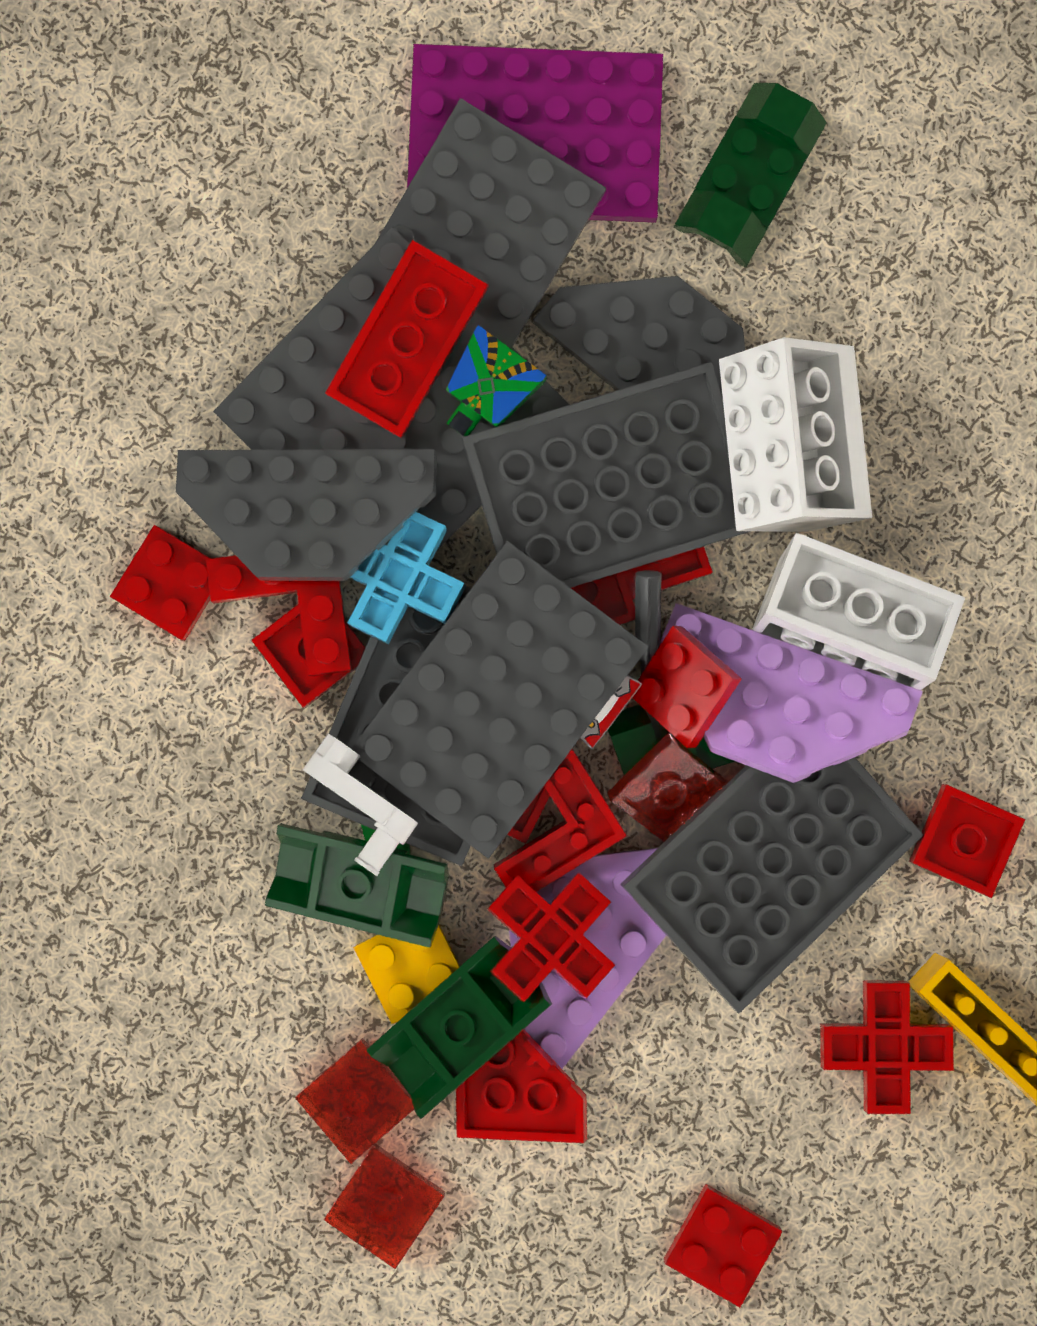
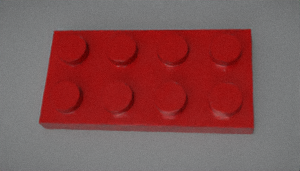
(407, 339)

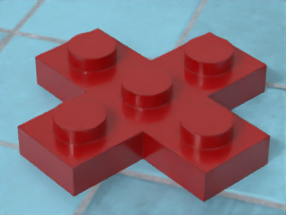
(550, 937)
(886, 1047)

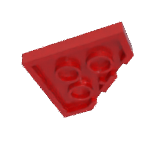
(521, 1098)

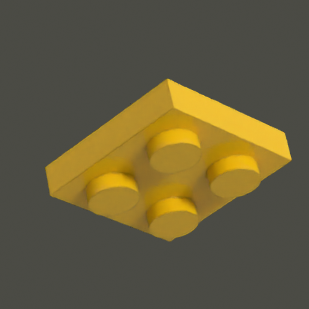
(405, 971)

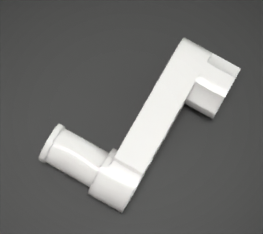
(331, 768)

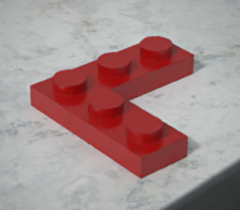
(319, 608)
(582, 835)

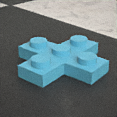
(402, 578)

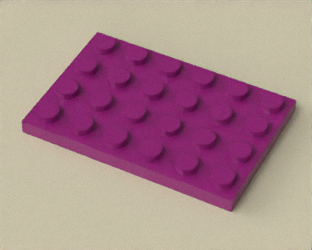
(577, 104)

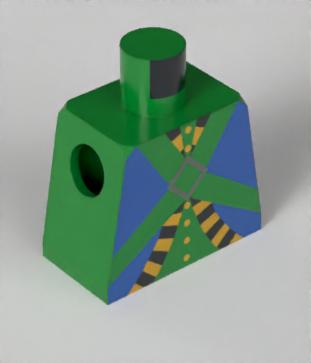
(490, 383)

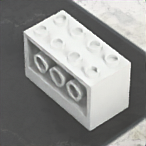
(795, 436)
(858, 612)

